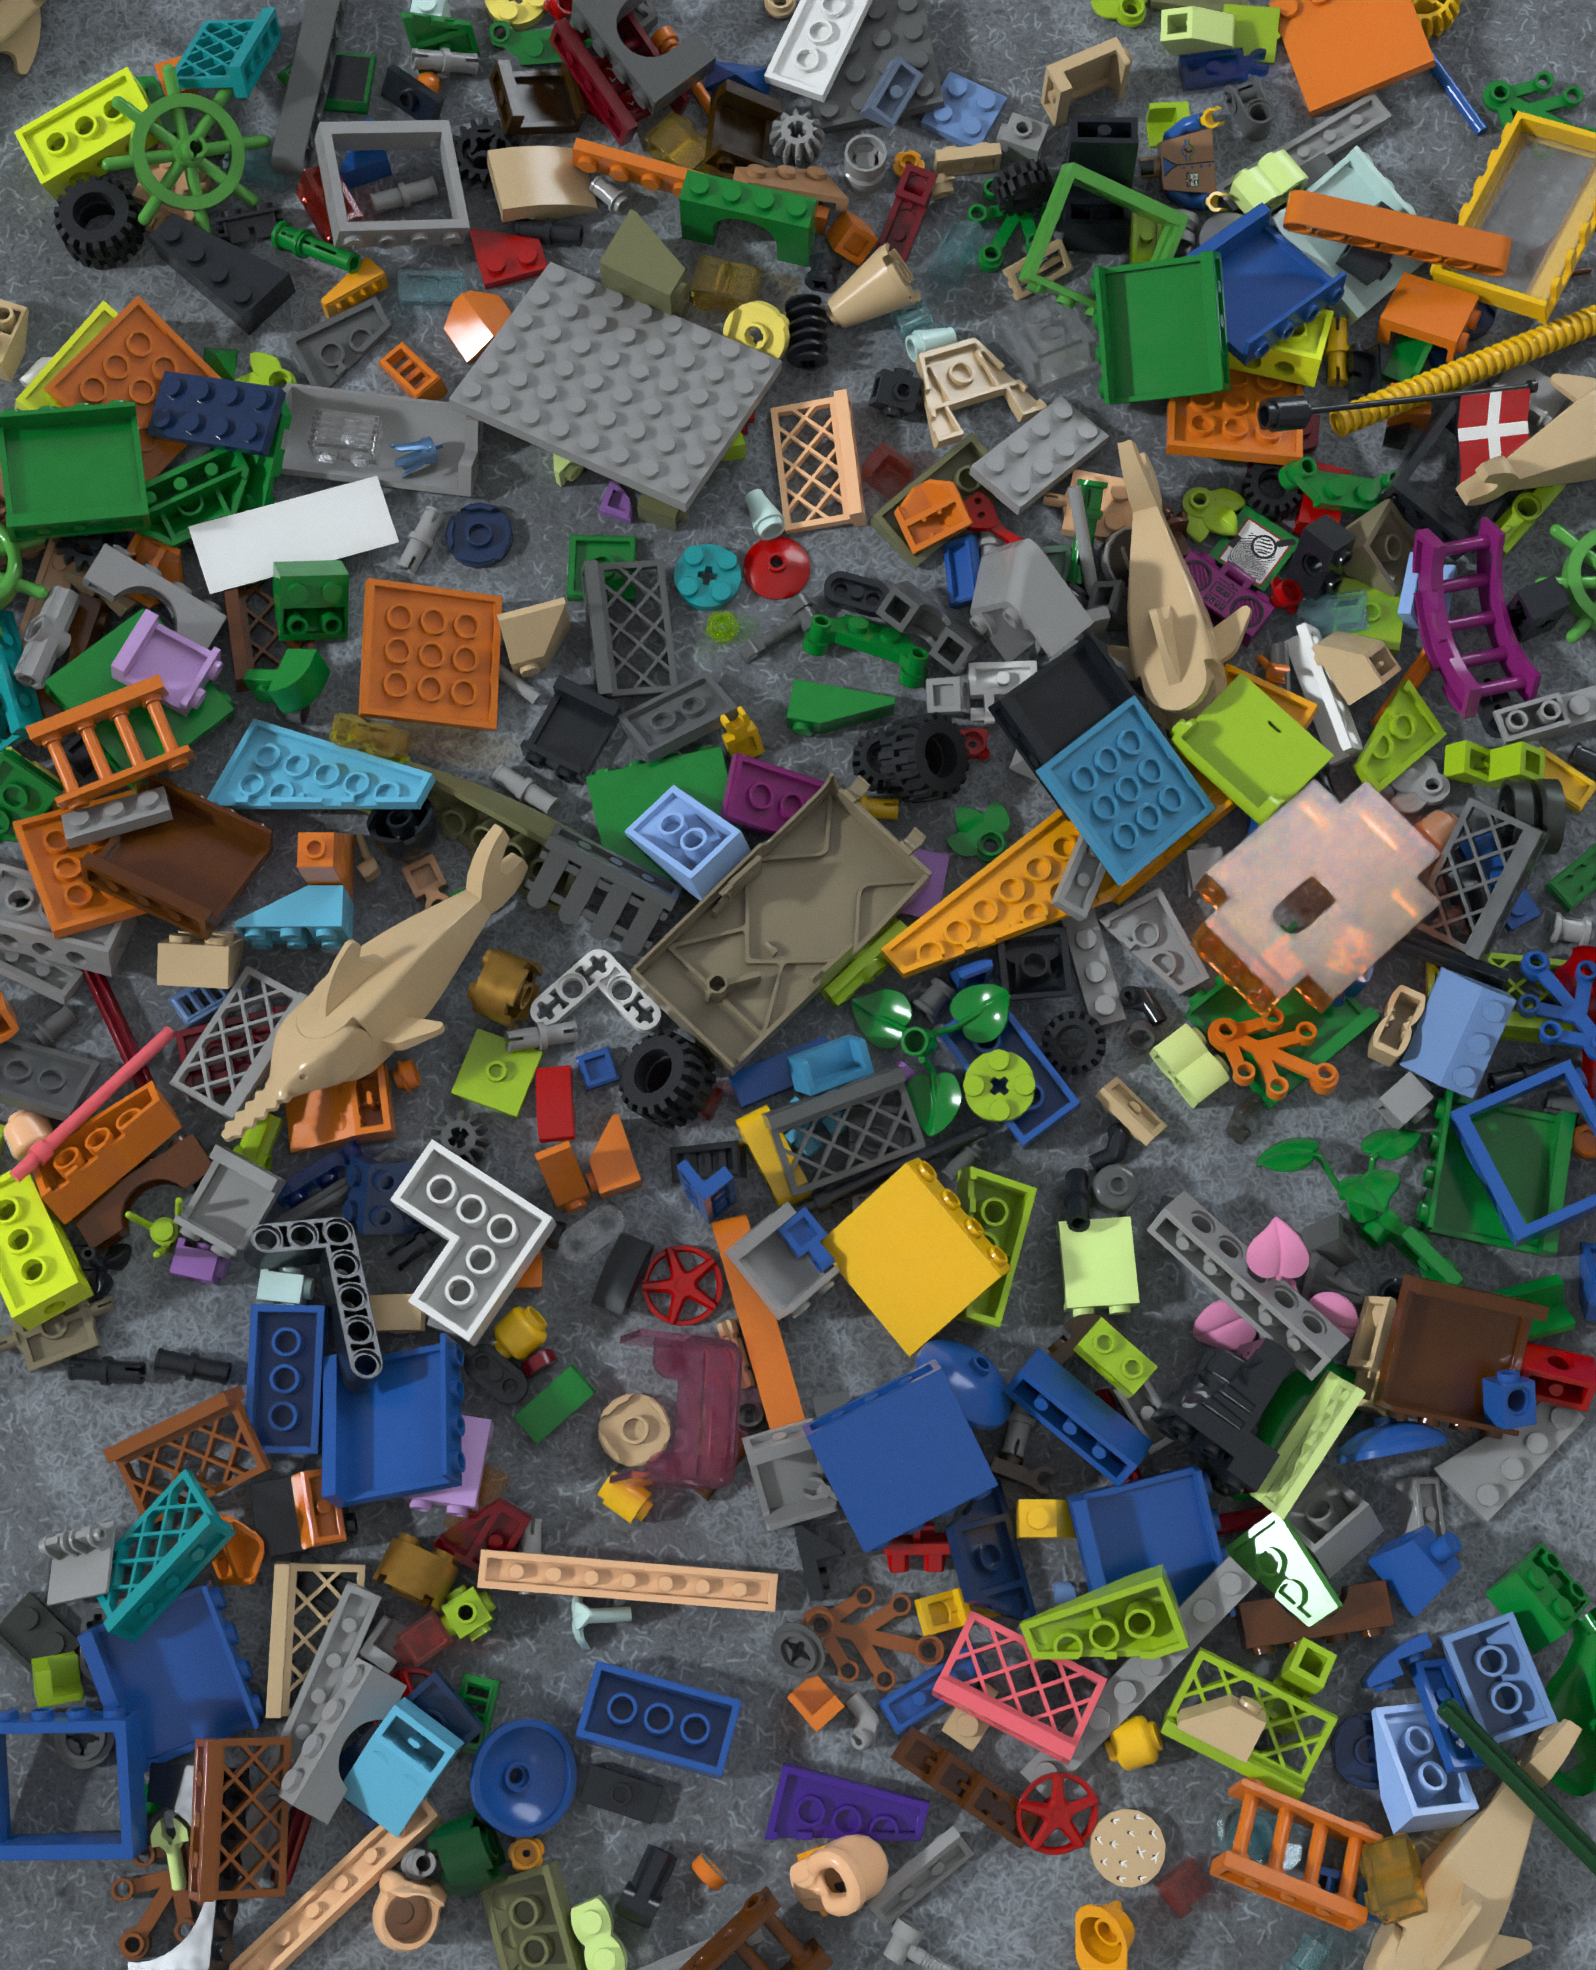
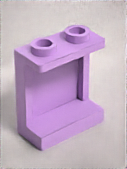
(178, 660)
(464, 1498)

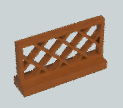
(184, 1425)
(208, 1824)

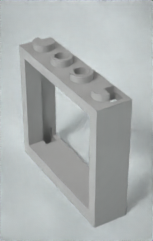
(390, 136)

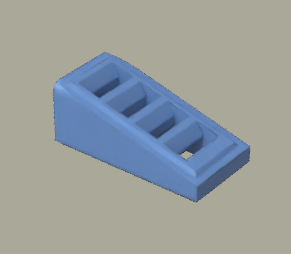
(204, 1013)

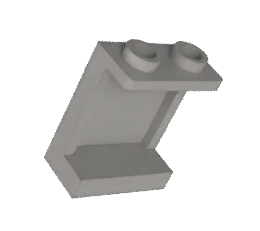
(229, 1202)
(775, 1271)
(780, 1471)

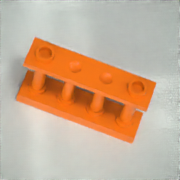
(83, 721)
(1270, 1879)

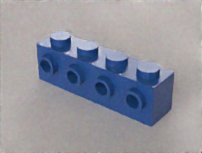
(1078, 1417)

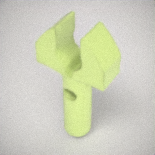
(173, 1848)

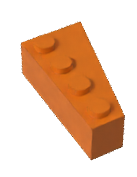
(105, 1150)

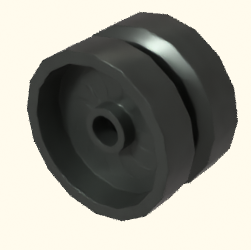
(1536, 805)

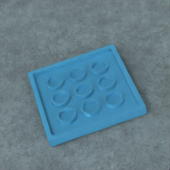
(1125, 790)

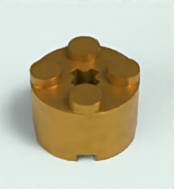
(505, 987)
(417, 1572)

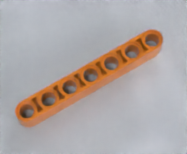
(1397, 233)
(760, 1334)

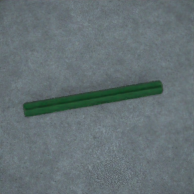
(1519, 1782)

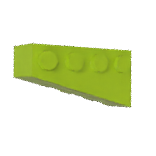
(1004, 1213)

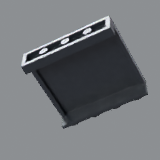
(1064, 702)

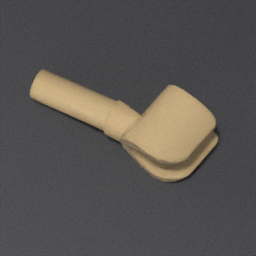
(369, 868)

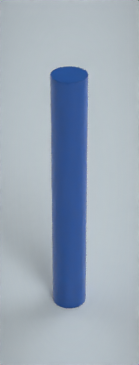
(1458, 97)

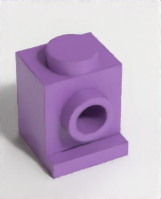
(198, 1263)

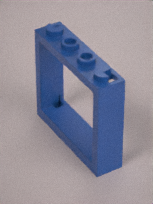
(1487, 1172)
(131, 1786)

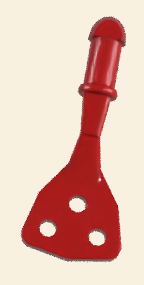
(990, 520)

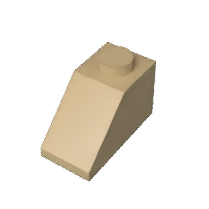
(1226, 1724)

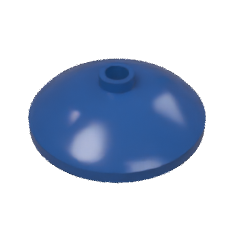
(973, 1381)
(1388, 1439)
(543, 1780)

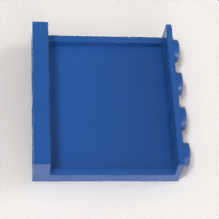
(1267, 284)
(398, 1434)
(900, 1456)
(1148, 1525)
(178, 1674)

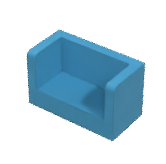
(830, 1065)

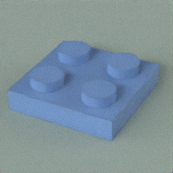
(967, 113)

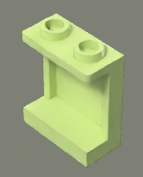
(1099, 1267)

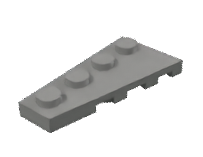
(1494, 1469)

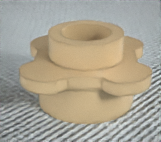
(943, 186)

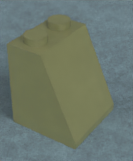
(644, 268)

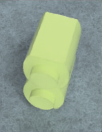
(1267, 182)
(1190, 1064)
(594, 1928)

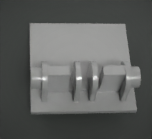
(1543, 403)
(79, 1562)

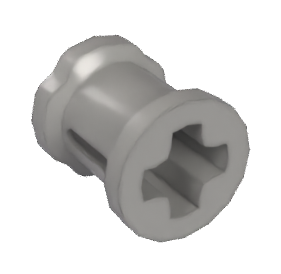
(1570, 929)

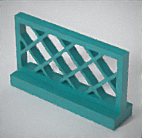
(235, 49)
(19, 702)
(170, 1570)

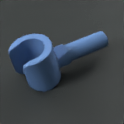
(1063, 1592)

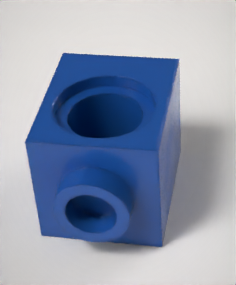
(1520, 1408)

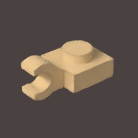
(966, 1728)

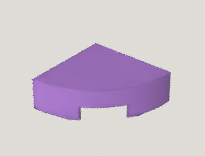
(616, 504)

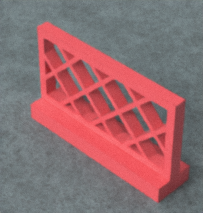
(1004, 1717)

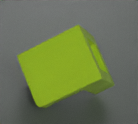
(1162, 117)
(57, 1679)

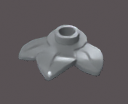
(1412, 787)

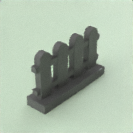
(610, 872)

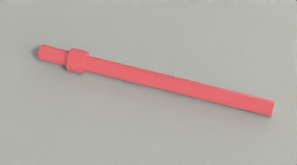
(43, 1150)

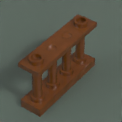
(732, 1938)

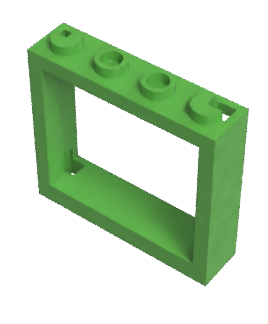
(1073, 173)

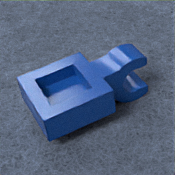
(803, 1236)

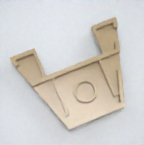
(962, 377)

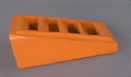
(429, 388)

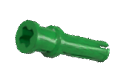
(305, 245)
(1092, 497)

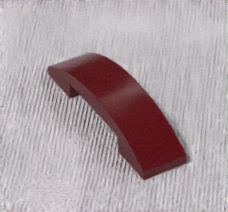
(908, 210)

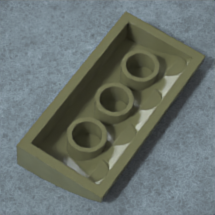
(951, 467)
(533, 1921)

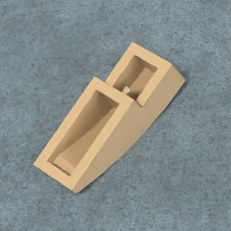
(1370, 1346)

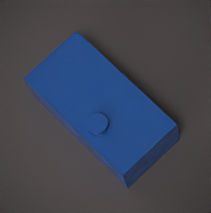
(1052, 1096)
(287, 1376)
(658, 1720)

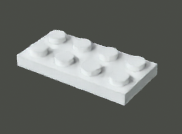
(816, 46)

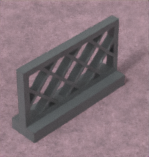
(599, 630)
(1508, 886)
(835, 1100)

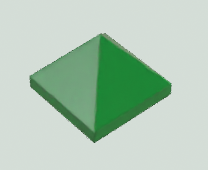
(222, 361)

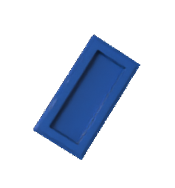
(961, 569)

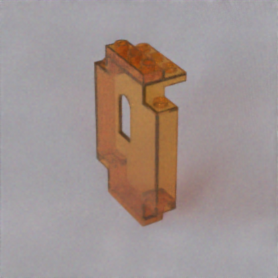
(1357, 855)

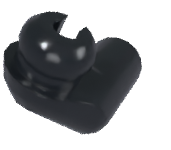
(1116, 1147)

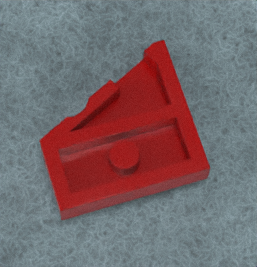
(506, 257)

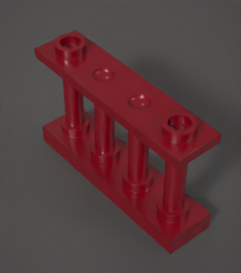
(600, 91)

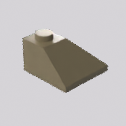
(1380, 548)

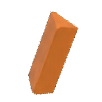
(318, 1519)

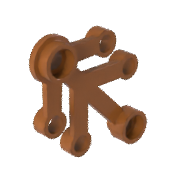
(865, 1635)
(158, 1905)

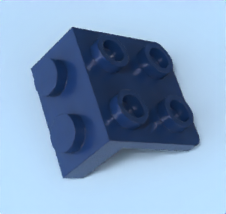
(369, 1196)

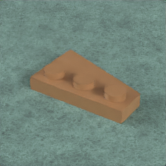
(807, 182)

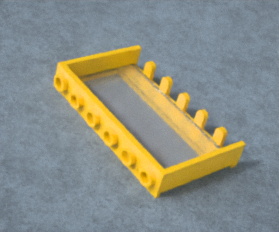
(1541, 197)

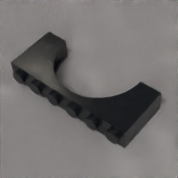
(210, 1940)

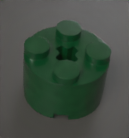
(468, 1855)

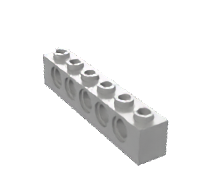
(1264, 1303)

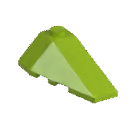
(1117, 1620)

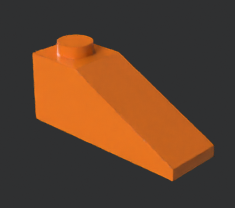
(564, 1177)

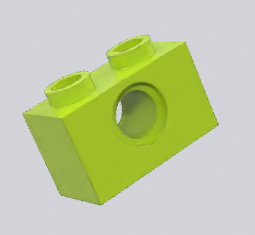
(1115, 1358)

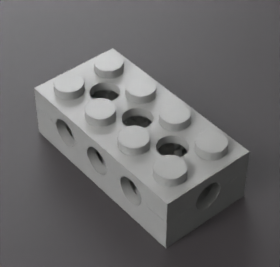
(27, 930)

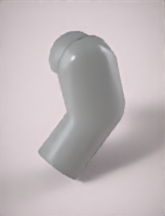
(866, 1722)

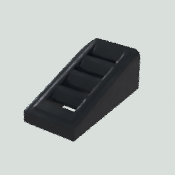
(738, 1157)

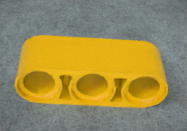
(764, 1154)

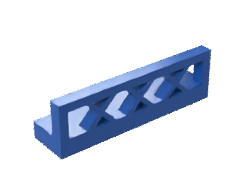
(708, 1196)

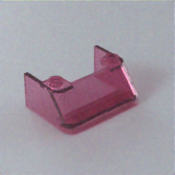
(705, 1411)

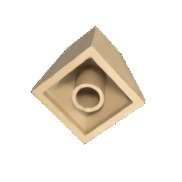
(534, 635)

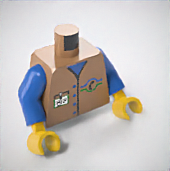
(1187, 163)

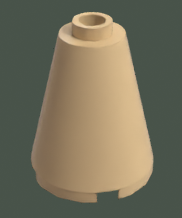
(873, 290)

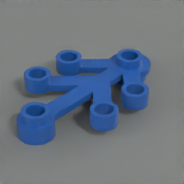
(1569, 1009)

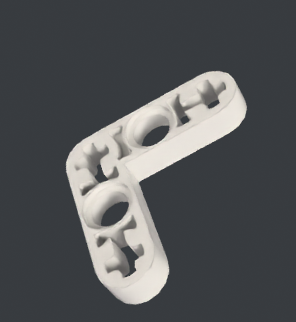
(604, 983)

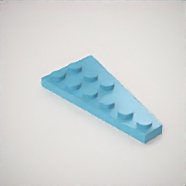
(299, 771)

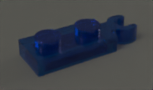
(1220, 68)
(317, 1174)

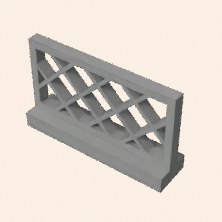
(259, 1070)

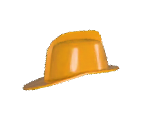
(1103, 1937)

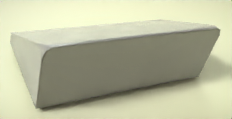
(1420, 1504)

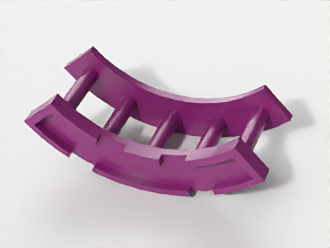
(1436, 628)

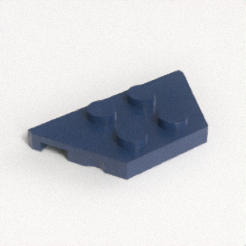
(990, 1558)

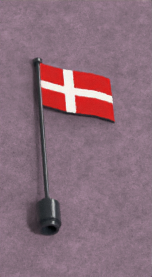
(1487, 421)

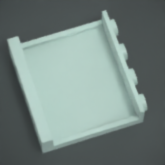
(1358, 181)

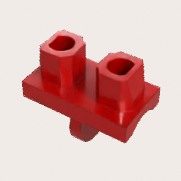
(923, 1542)

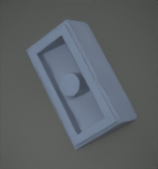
(892, 93)

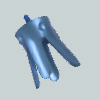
(424, 453)

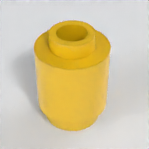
(626, 1500)

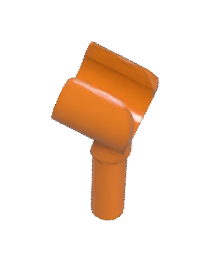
(1274, 672)

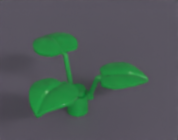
(883, 1020)
(1363, 1193)

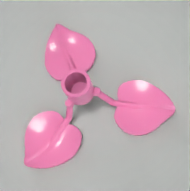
(1281, 1255)

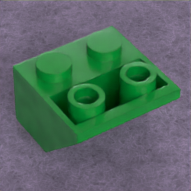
(311, 599)
(1539, 1596)

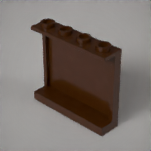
(183, 867)
(1444, 1346)

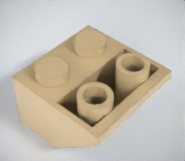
(12, 337)
(1355, 664)
(199, 963)

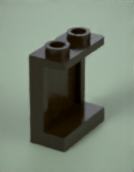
(537, 100)
(740, 127)

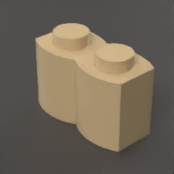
(1396, 1025)

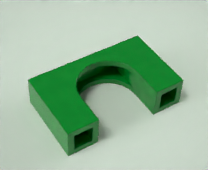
(784, 215)

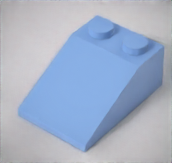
(688, 841)
(1413, 1776)

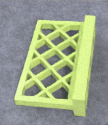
(1308, 1442)

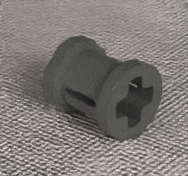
(933, 1000)

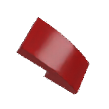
(555, 1104)

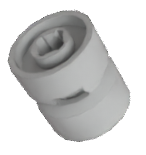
(865, 164)

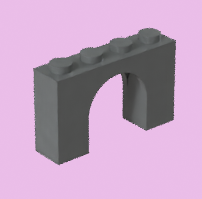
(653, 79)

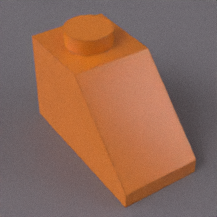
(613, 1162)

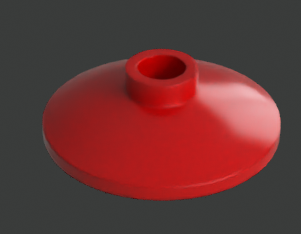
(781, 581)

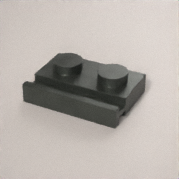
(35, 1632)

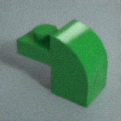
(294, 684)

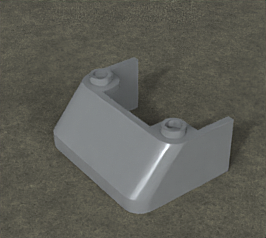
(1024, 601)

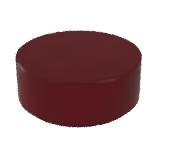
(538, 1363)

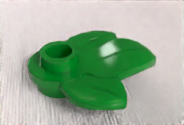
(977, 829)

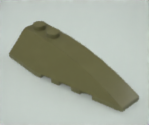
(471, 810)

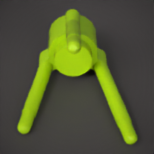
(163, 1230)

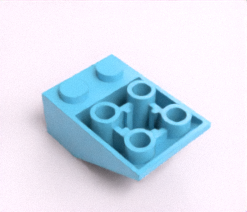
(302, 918)
(400, 1766)

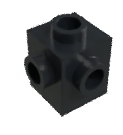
(896, 392)

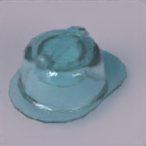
(1261, 1836)

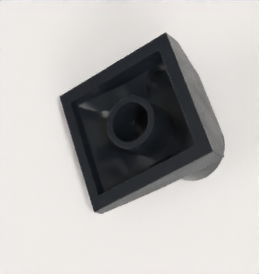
(1036, 965)

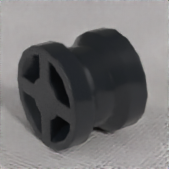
(823, 273)

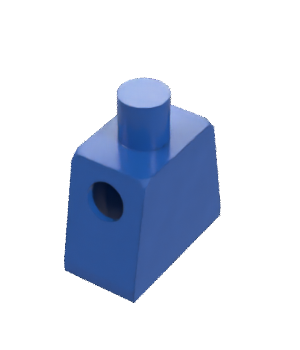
(1417, 1565)

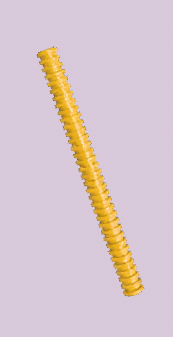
(1471, 369)

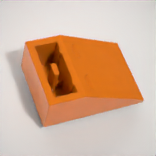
(343, 1113)

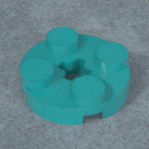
(702, 559)

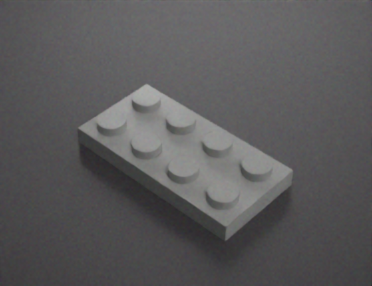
(1038, 455)

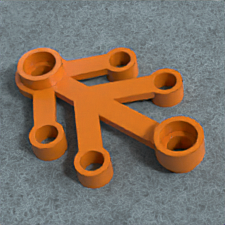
(1270, 1051)

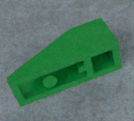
(828, 708)

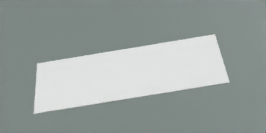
(304, 528)

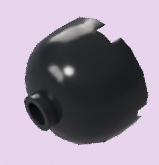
(404, 832)

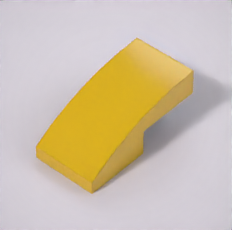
(946, 1611)

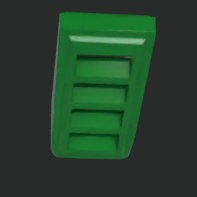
(491, 1685)

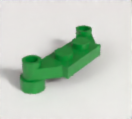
(528, 46)
(1333, 490)
(871, 639)
(1412, 1244)

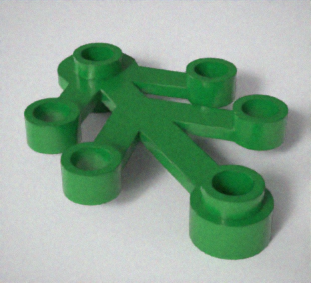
(1512, 101)
(1005, 232)

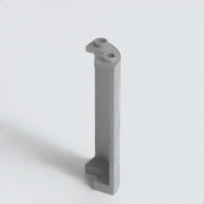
(405, 422)

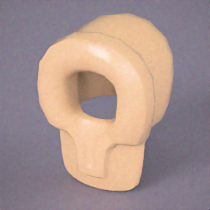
(858, 1862)
(407, 1911)

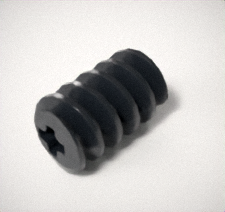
(806, 332)

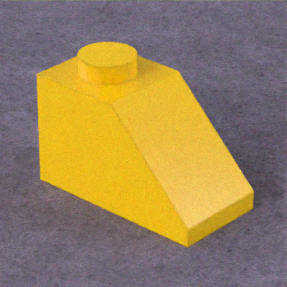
(1043, 1519)

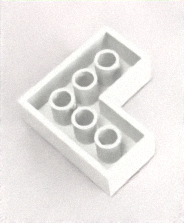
(489, 1238)

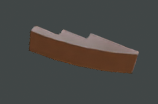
(963, 1785)

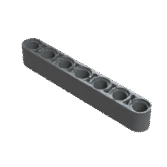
(308, 86)

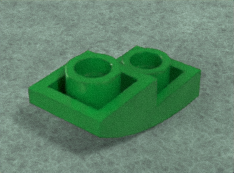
(554, 1404)

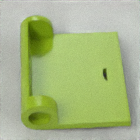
(1245, 755)

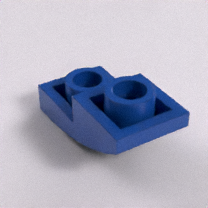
(1387, 1667)

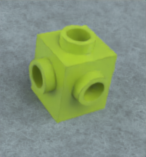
(482, 1613)

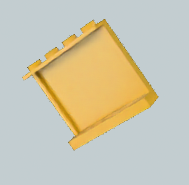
(915, 1255)

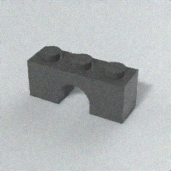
(915, 612)

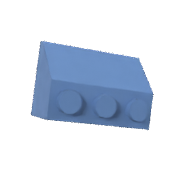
(1457, 1032)
(1497, 1677)

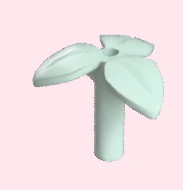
(583, 1615)

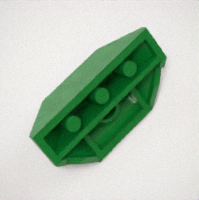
(195, 494)

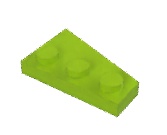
(1398, 739)

